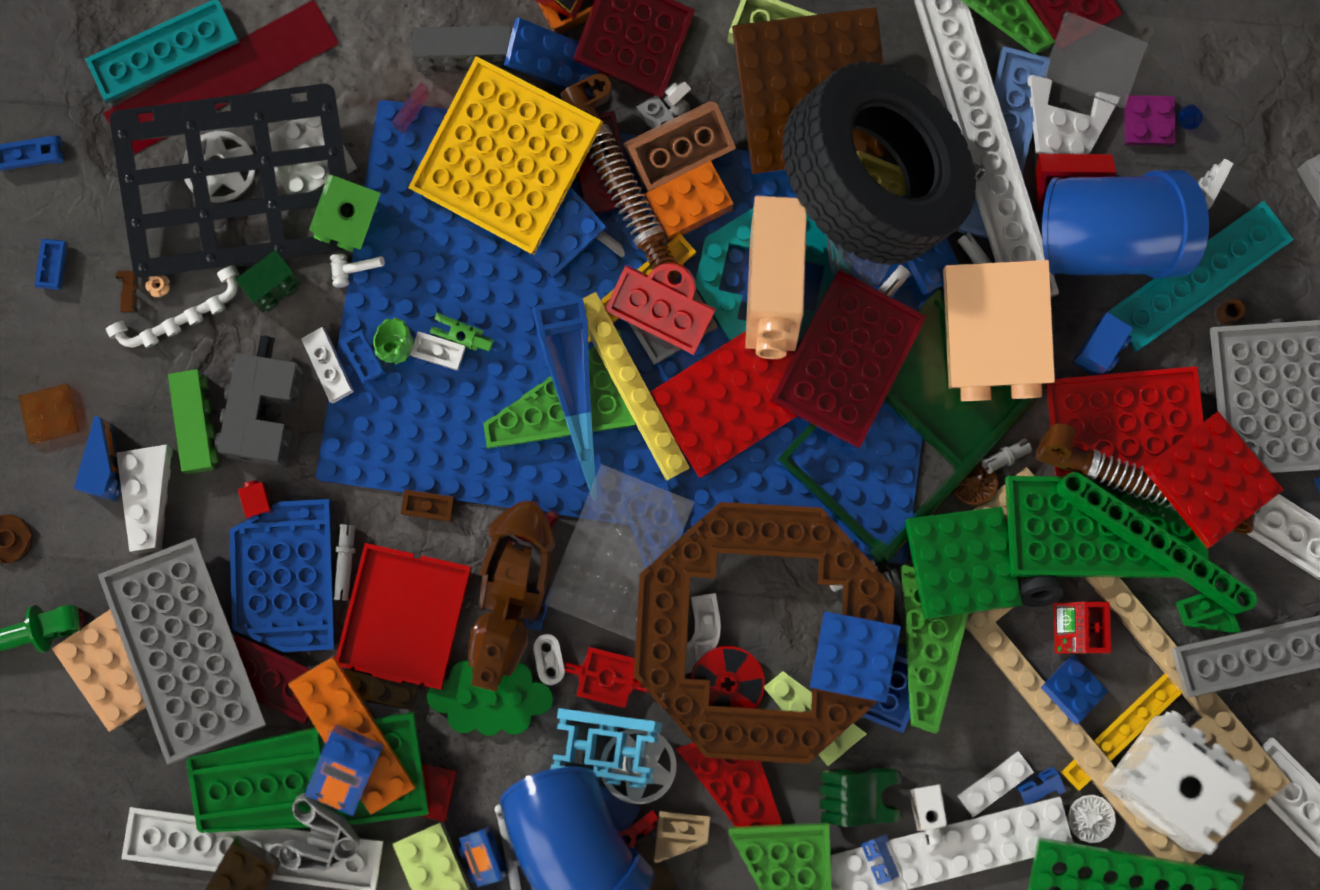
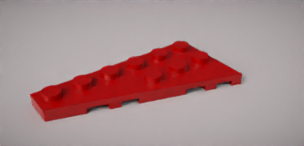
(736, 786)

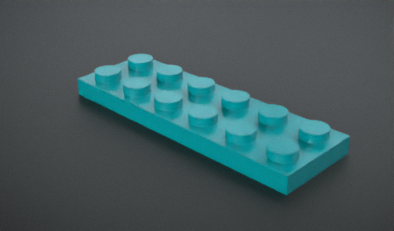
(161, 50)

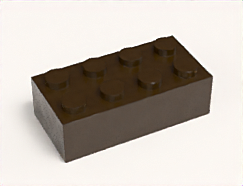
(244, 867)

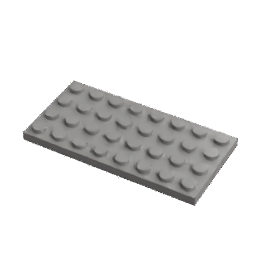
(181, 651)

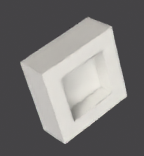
(675, 93)

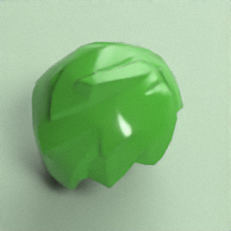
(393, 341)

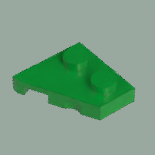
(1207, 614)

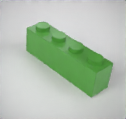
(192, 421)

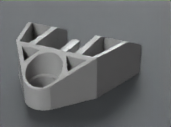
(323, 844)

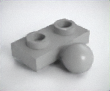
(655, 113)

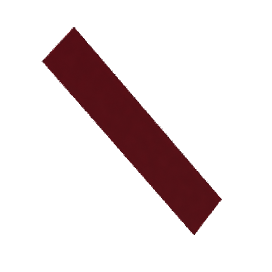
(242, 66)

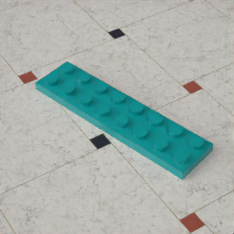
(1225, 260)

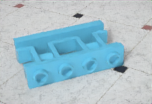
(608, 727)

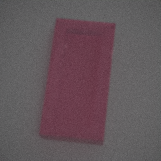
(411, 107)

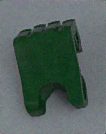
(856, 797)

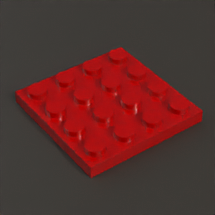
(1213, 479)

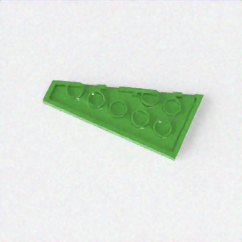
(931, 656)

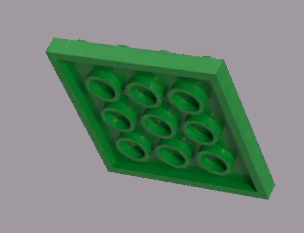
(962, 562)

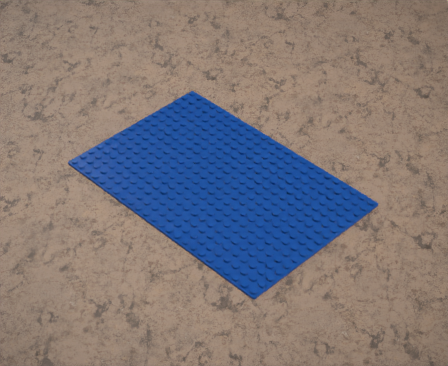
(426, 421)

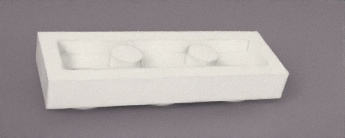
(995, 784)

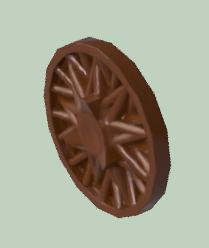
(977, 487)

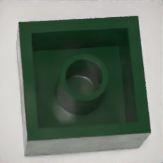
(268, 282)

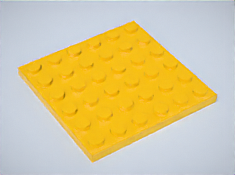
(505, 155)

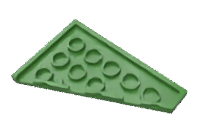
(1016, 20)
(540, 415)
(786, 855)

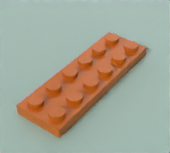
(333, 700)

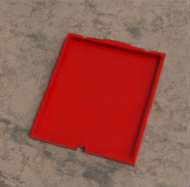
(403, 616)

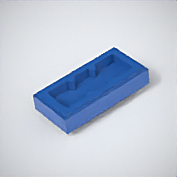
(51, 264)
(362, 357)

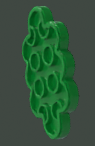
(488, 710)

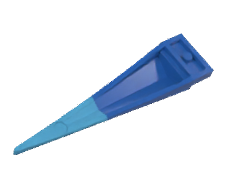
(564, 342)

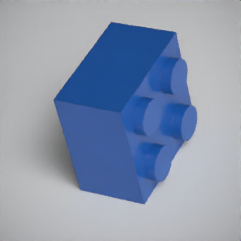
(1102, 345)

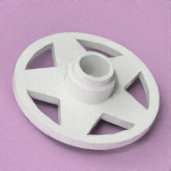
(216, 150)
(651, 755)

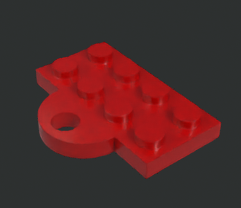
(662, 305)

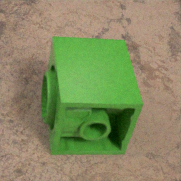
(347, 229)

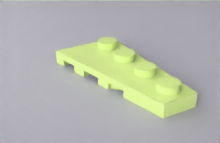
(793, 696)

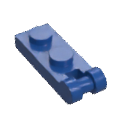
(30, 153)

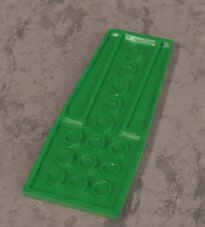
(259, 780)

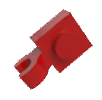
(644, 825)

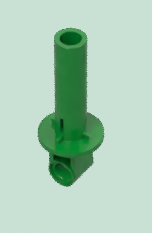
(41, 628)

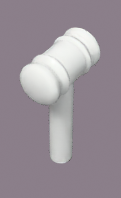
(341, 268)

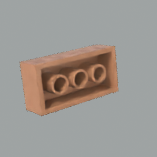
(679, 145)

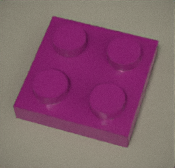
(1149, 120)

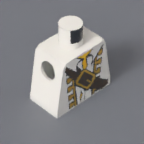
(926, 800)

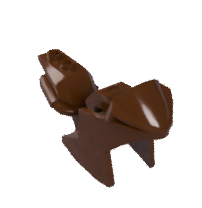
(499, 636)

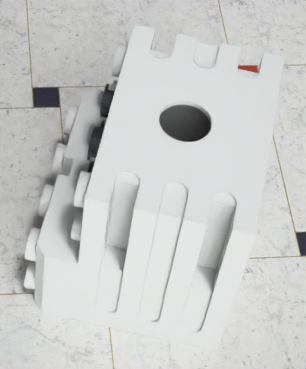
(1180, 783)

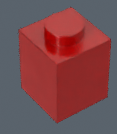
(255, 498)

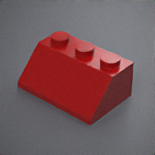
(1068, 166)

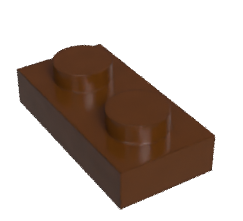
(427, 505)

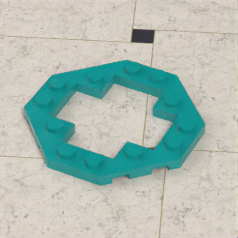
(712, 264)

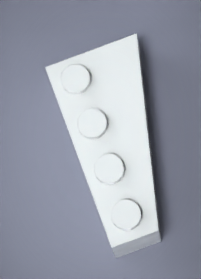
(144, 494)

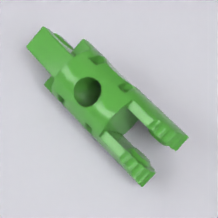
(474, 336)

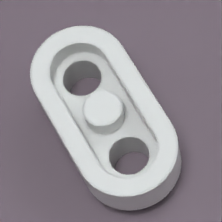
(549, 659)

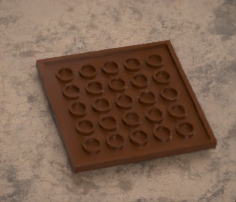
(786, 61)

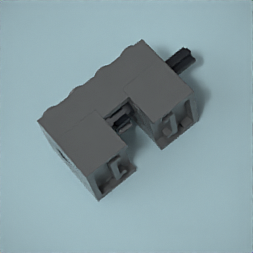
(252, 384)

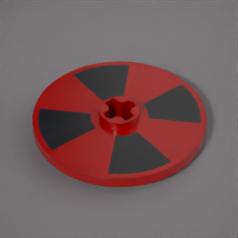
(738, 667)

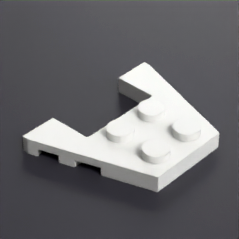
(1064, 130)

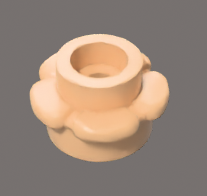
(159, 291)

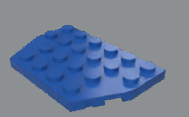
(285, 577)

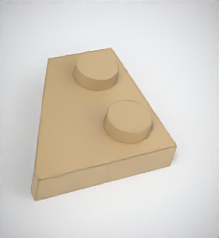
(680, 834)

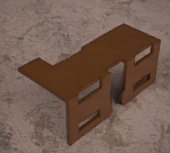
(128, 295)

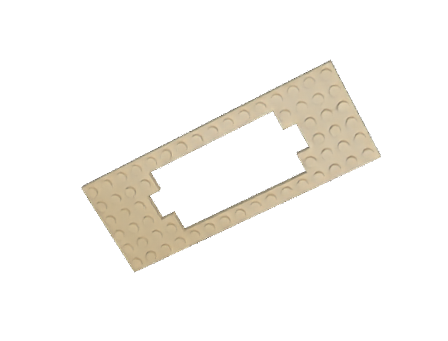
(1216, 718)

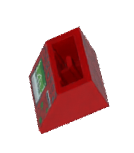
(1082, 628)

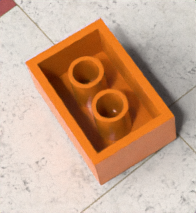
(689, 201)

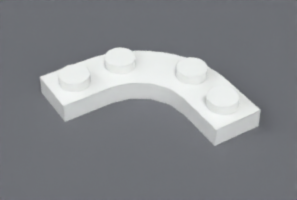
(706, 628)

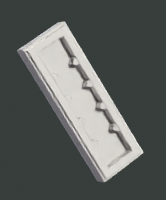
(327, 365)

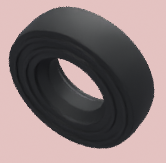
(1041, 590)

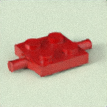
(606, 677)

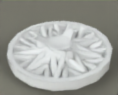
(1091, 818)

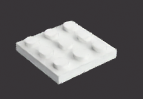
(306, 176)

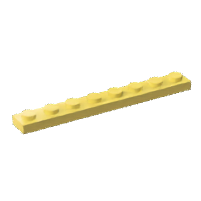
(633, 389)

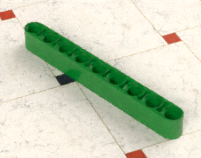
(1168, 543)

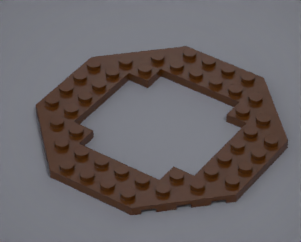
(664, 618)

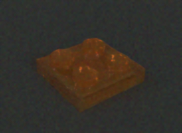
(48, 414)

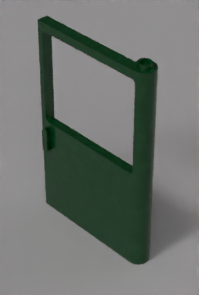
(955, 428)

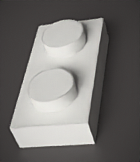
(438, 351)

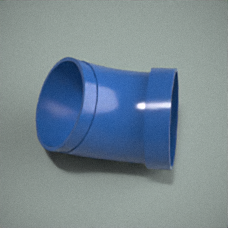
(1125, 225)
(568, 836)

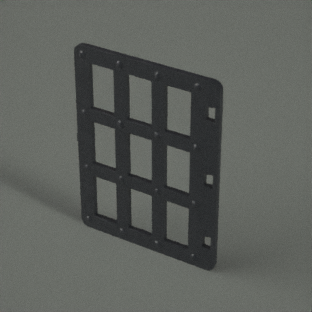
(201, 116)

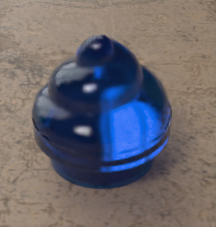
(1190, 117)

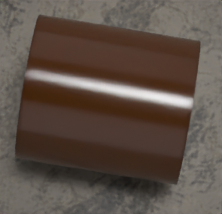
(1238, 307)

